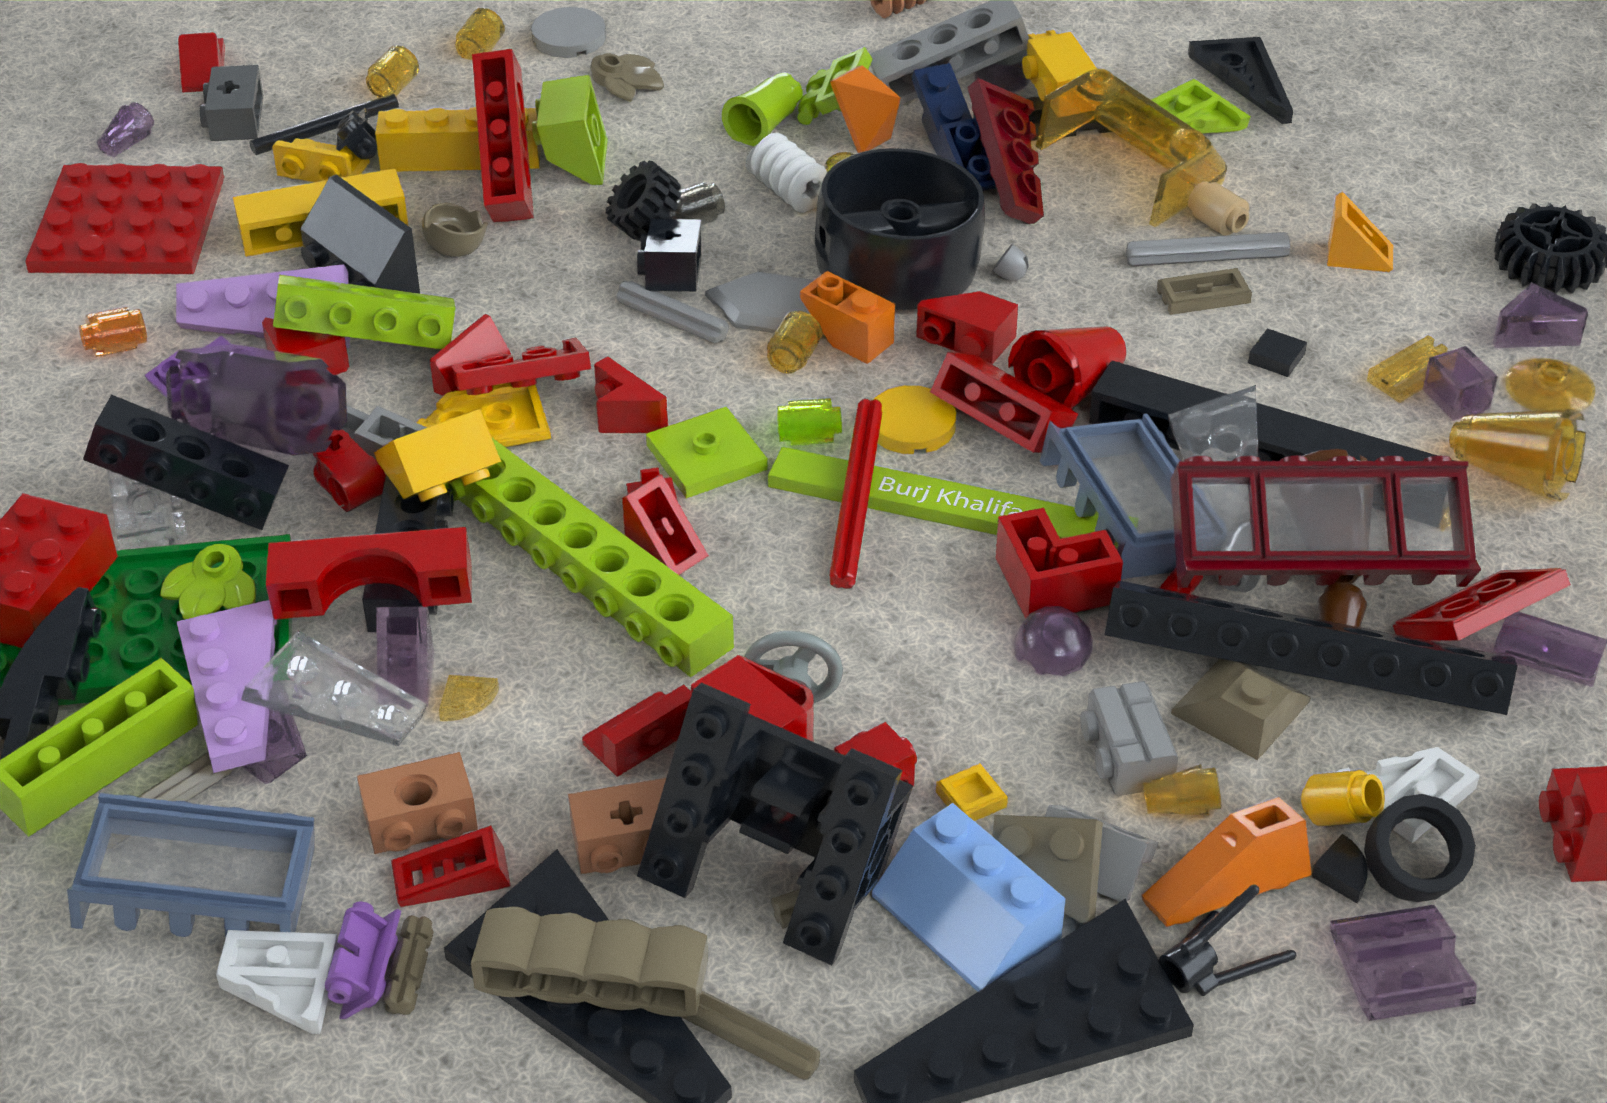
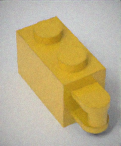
(1054, 61)

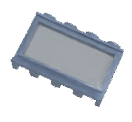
(1127, 479)
(193, 864)

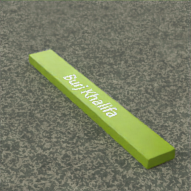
(919, 495)

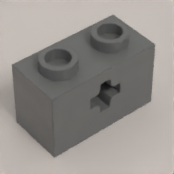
(232, 103)

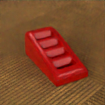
(473, 879)

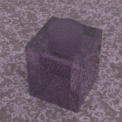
(1460, 383)

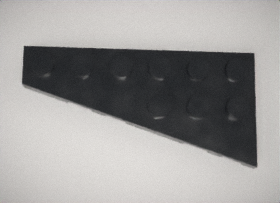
(638, 1048)

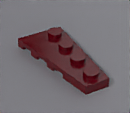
(1007, 141)

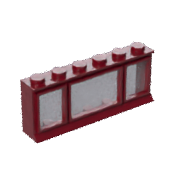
(1323, 519)

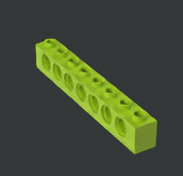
(600, 563)

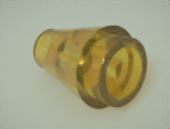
(1184, 792)

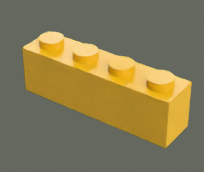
(437, 140)
(275, 217)

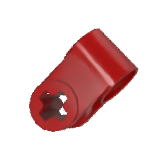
(348, 472)

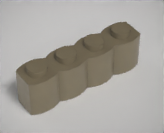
(588, 961)

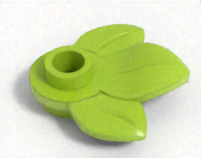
(207, 589)

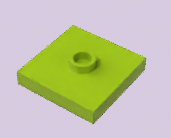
(706, 452)

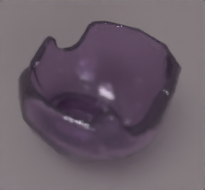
(1054, 641)

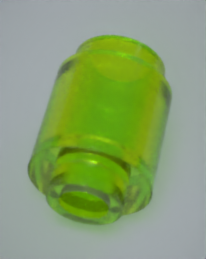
(808, 422)

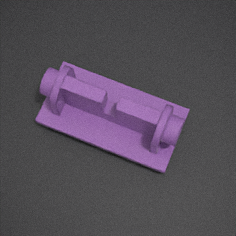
(359, 977)

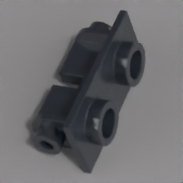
(357, 135)

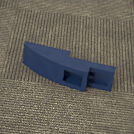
(949, 122)

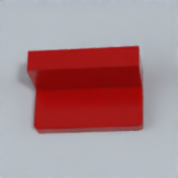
(639, 730)

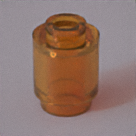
(113, 331)

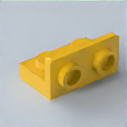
(315, 160)

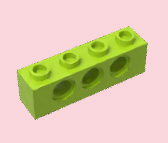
(363, 312)

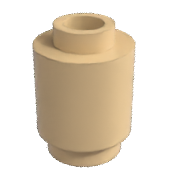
(1219, 208)

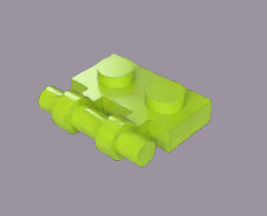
(819, 90)

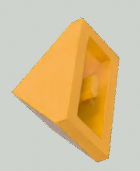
(1355, 240)

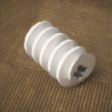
(787, 171)

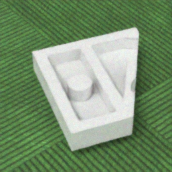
(1427, 773)
(280, 973)

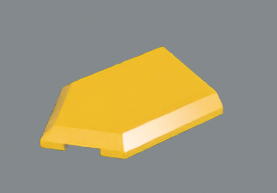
(510, 413)

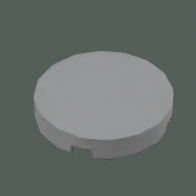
(568, 31)

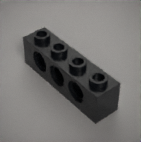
(185, 462)
(403, 516)

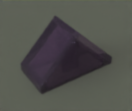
(1540, 320)
(405, 649)

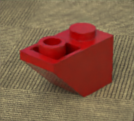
(969, 323)

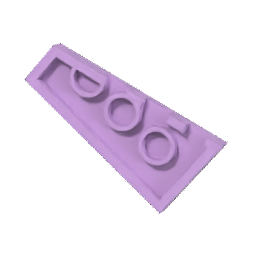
(241, 301)
(222, 658)

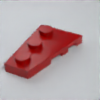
(480, 375)

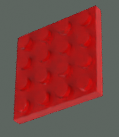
(126, 219)

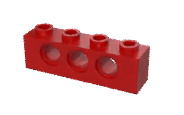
(502, 136)

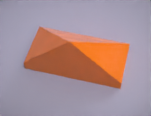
(866, 107)

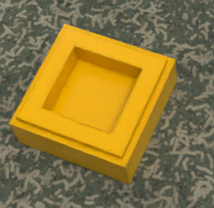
(972, 792)

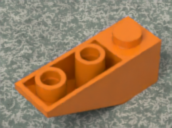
(1249, 847)

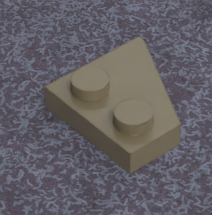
(1061, 853)

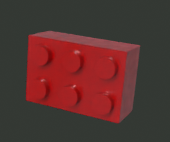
(44, 558)

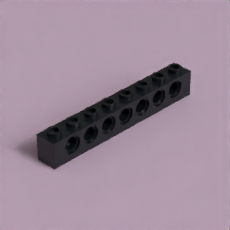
(1312, 647)

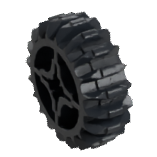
(1552, 247)

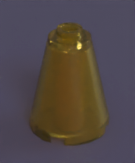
(1524, 447)

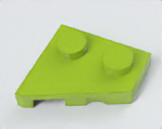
(1202, 108)

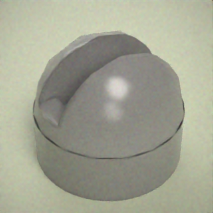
(1012, 264)

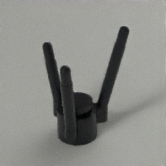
(1193, 958)

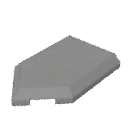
(759, 300)

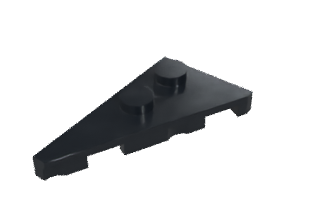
(1246, 69)

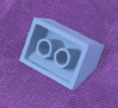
(970, 898)

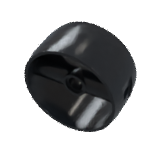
(900, 225)

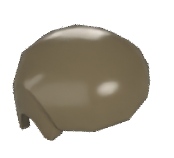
(453, 229)

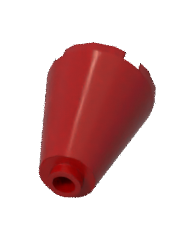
(1066, 360)

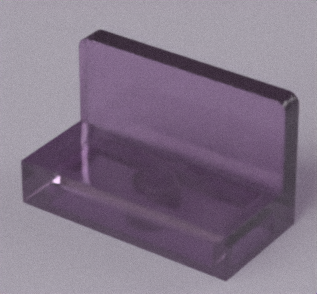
(1551, 647)

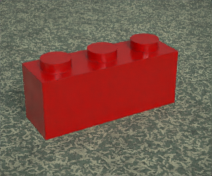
(999, 400)

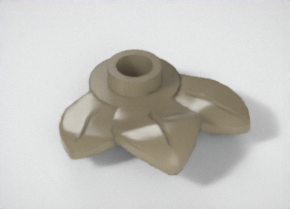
(625, 74)

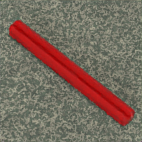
(856, 494)

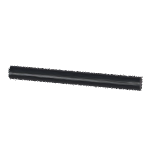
(321, 124)

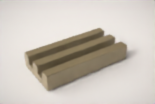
(1206, 294)

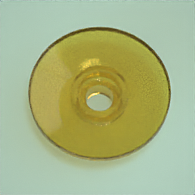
(1549, 385)

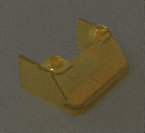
(1142, 124)

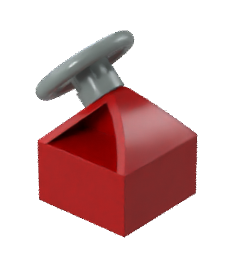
(779, 688)

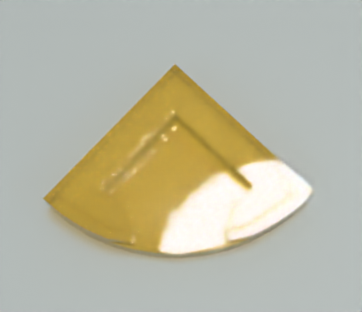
(466, 694)

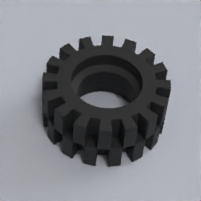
(642, 196)

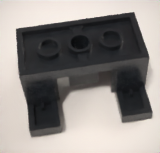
(785, 797)

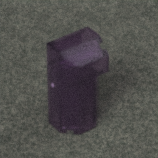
(257, 397)

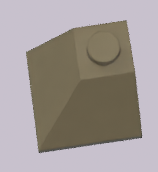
(1241, 706)

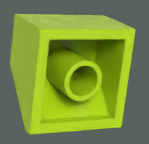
(571, 128)

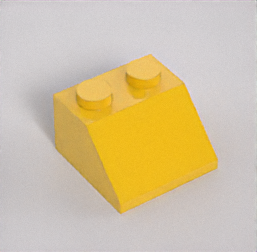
(438, 455)

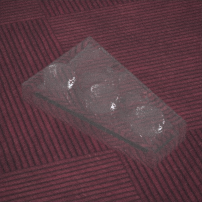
(1218, 427)
(333, 691)

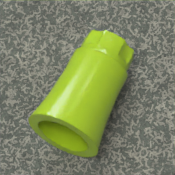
(761, 109)

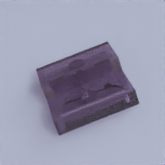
(1402, 962)

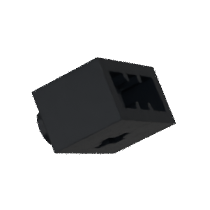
(671, 255)

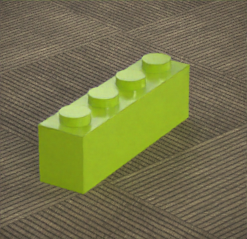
(95, 746)

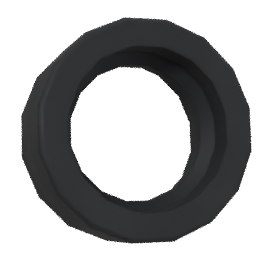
(1451, 826)

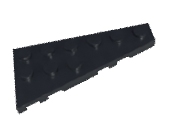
(1058, 1012)

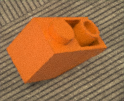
(850, 316)

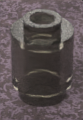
(700, 203)

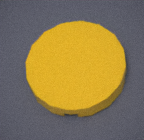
(915, 420)

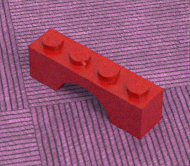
(312, 573)

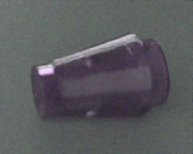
(126, 129)

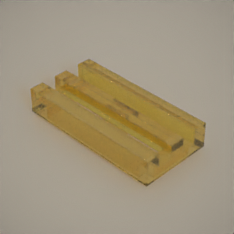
(1405, 365)

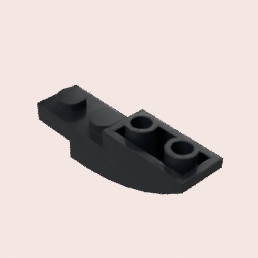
(48, 670)

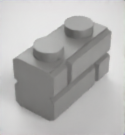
(1128, 737)

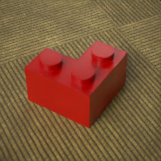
(1055, 571)
(1578, 815)

